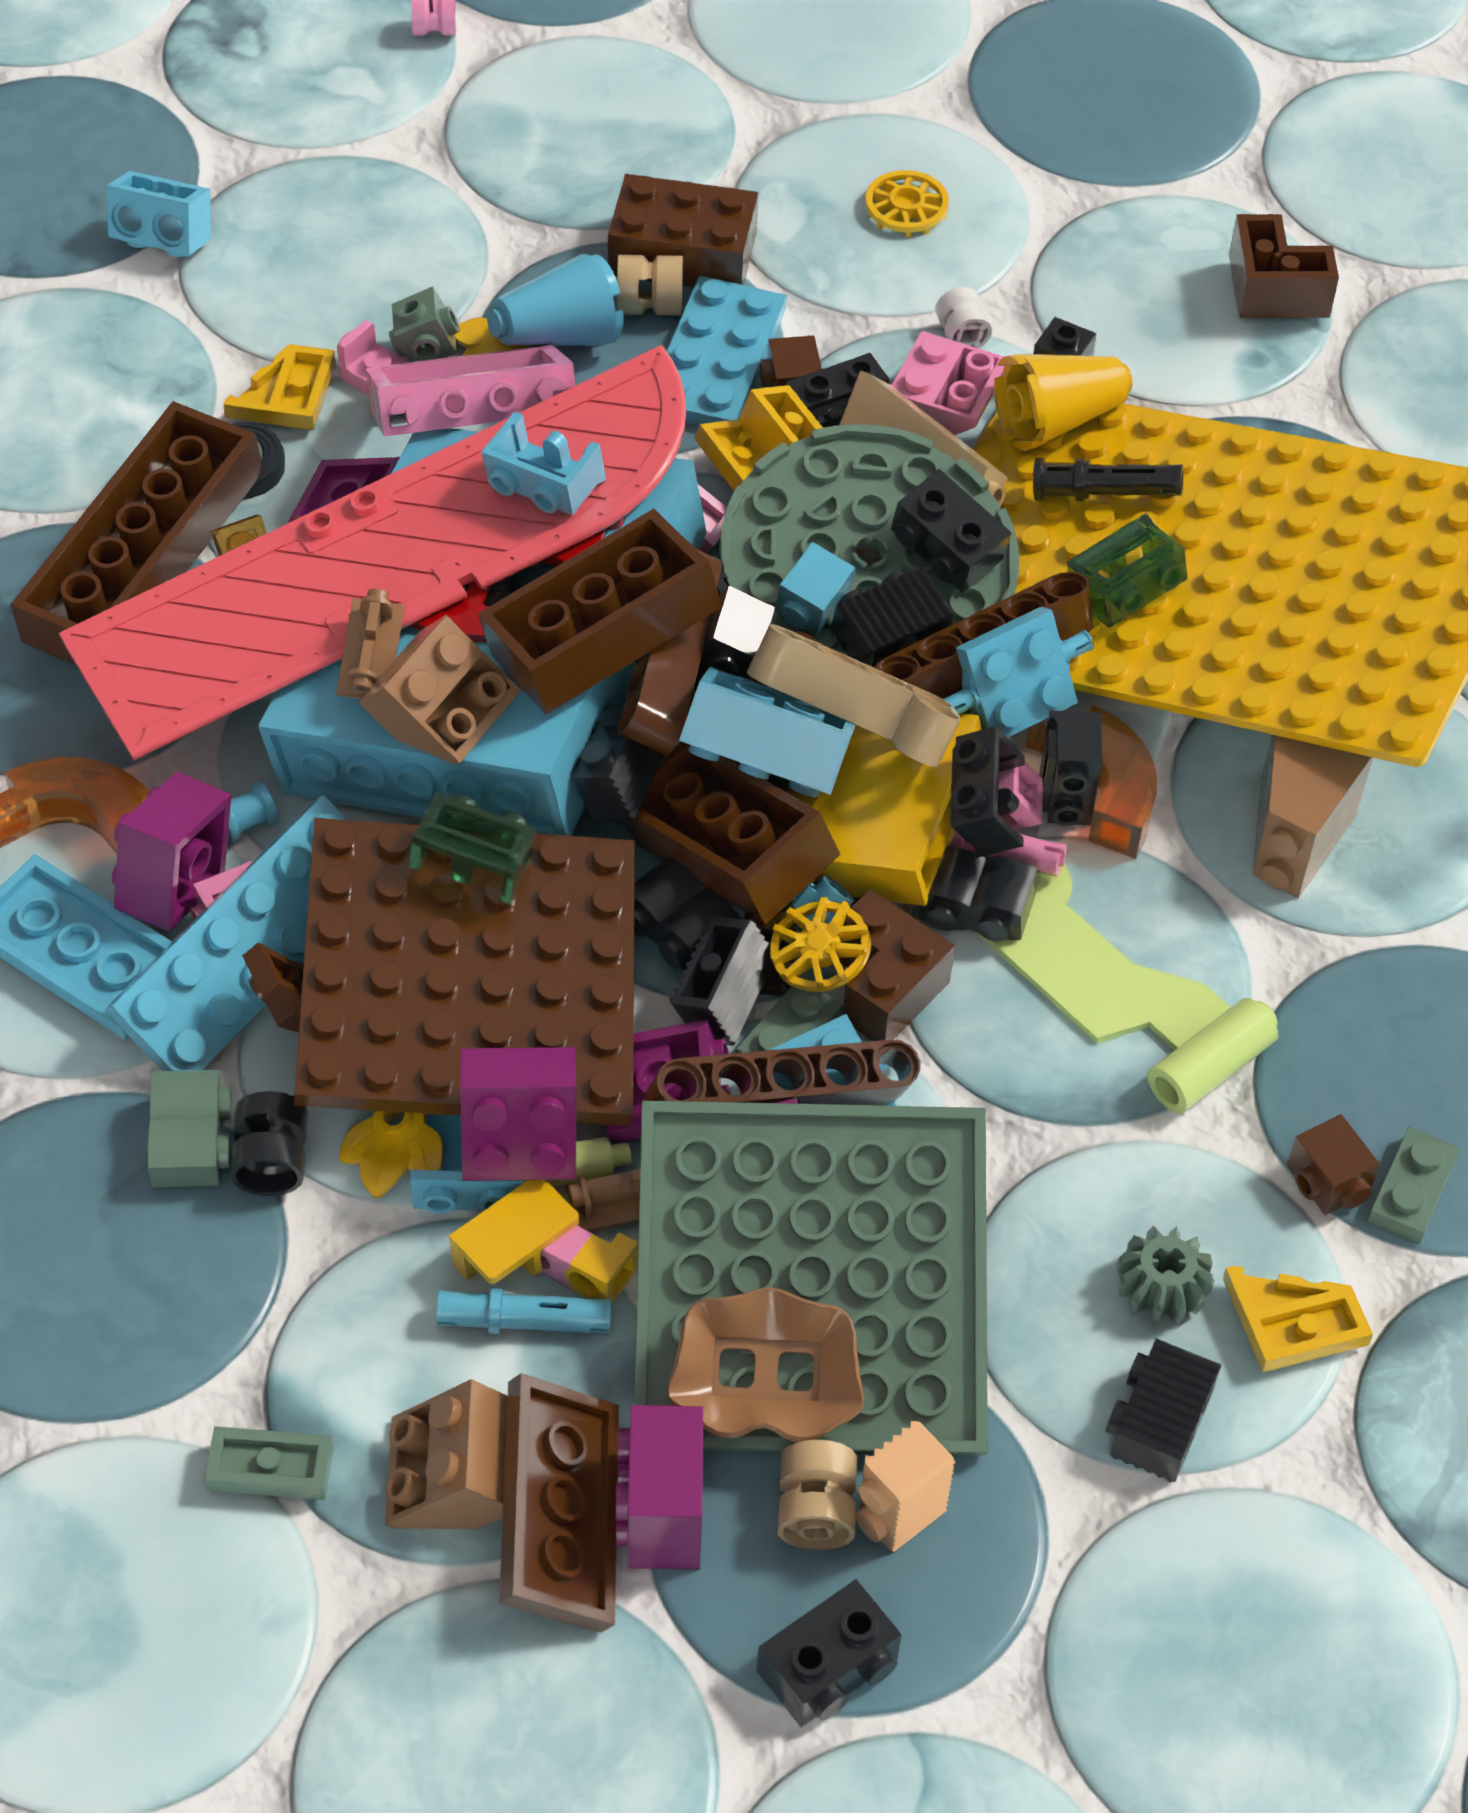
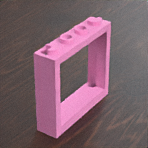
(466, 388)

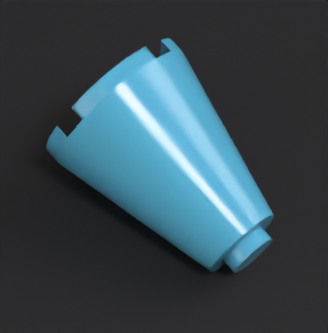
(561, 307)

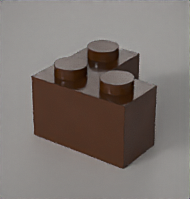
(1279, 278)
(902, 973)

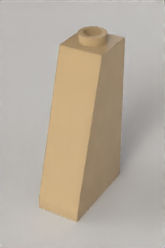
(881, 404)

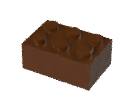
(701, 222)

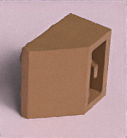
(440, 693)
(448, 1460)

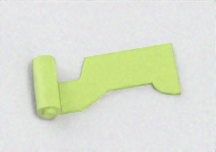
(1116, 997)

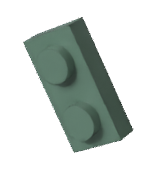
(791, 1017)
(1413, 1185)
(269, 1463)

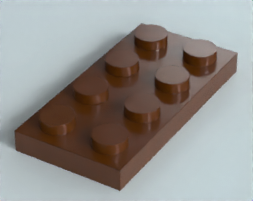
(559, 1504)

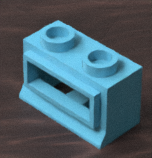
(540, 473)

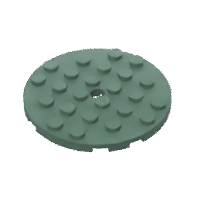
(843, 496)

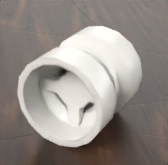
(967, 321)

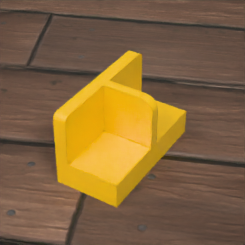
(512, 1232)

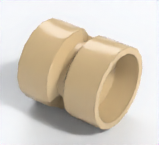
(666, 285)
(817, 1495)

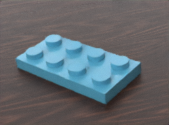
(722, 346)
(72, 939)

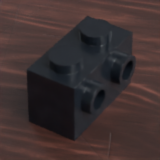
(950, 531)
(829, 1654)

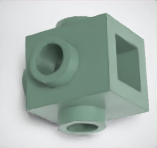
(423, 327)

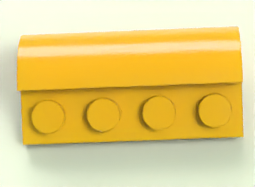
(766, 421)

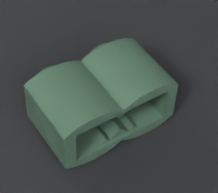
(187, 1127)

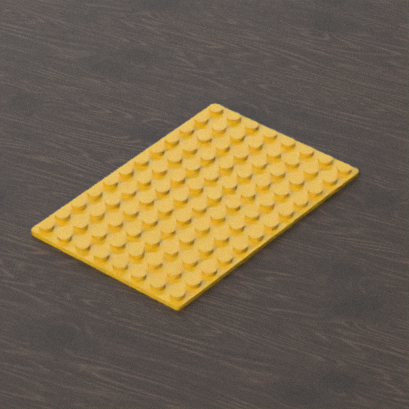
(1314, 585)

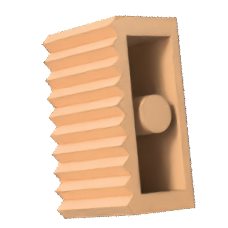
(904, 1487)

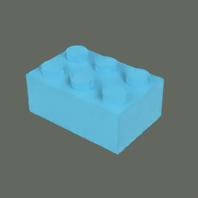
(766, 732)

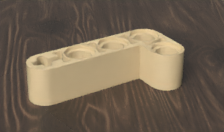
(856, 692)

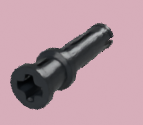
(1084, 479)

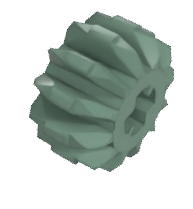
(1165, 1275)

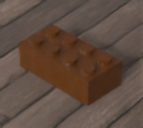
(600, 610)
(733, 832)

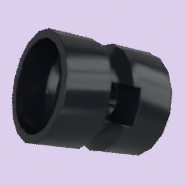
(268, 1144)

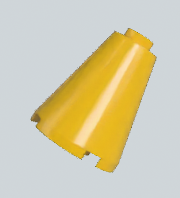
(1056, 393)

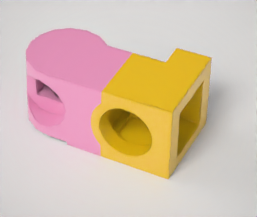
(591, 1264)

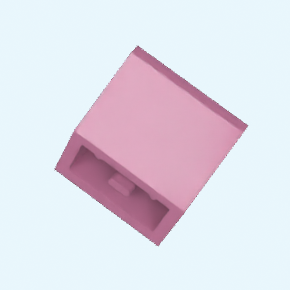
(949, 380)

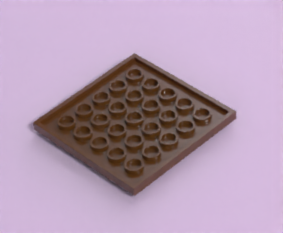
(425, 966)

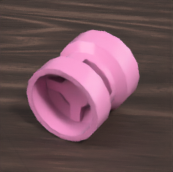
(433, 16)

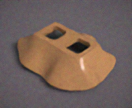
(768, 1325)

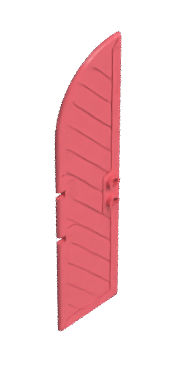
(419, 534)

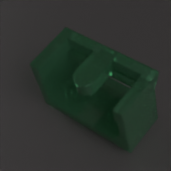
(1133, 585)
(475, 840)

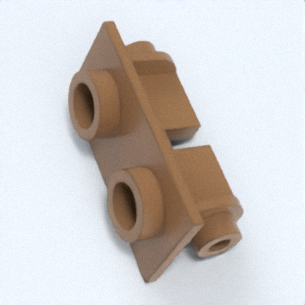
(369, 642)
(606, 1200)

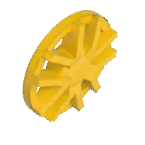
(906, 202)
(820, 945)

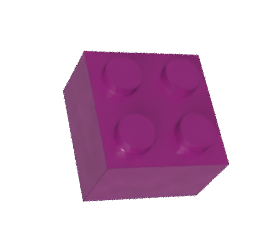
(168, 847)
(518, 1113)
(661, 1487)

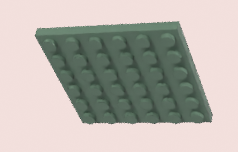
(841, 1210)

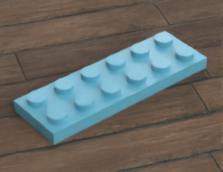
(199, 985)

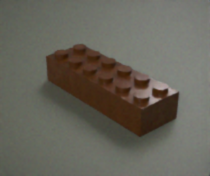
(142, 524)

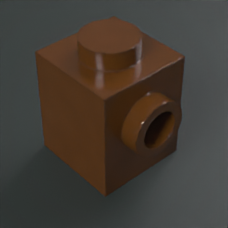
(788, 360)
(1333, 1165)

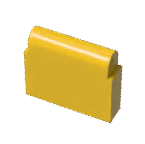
(888, 817)

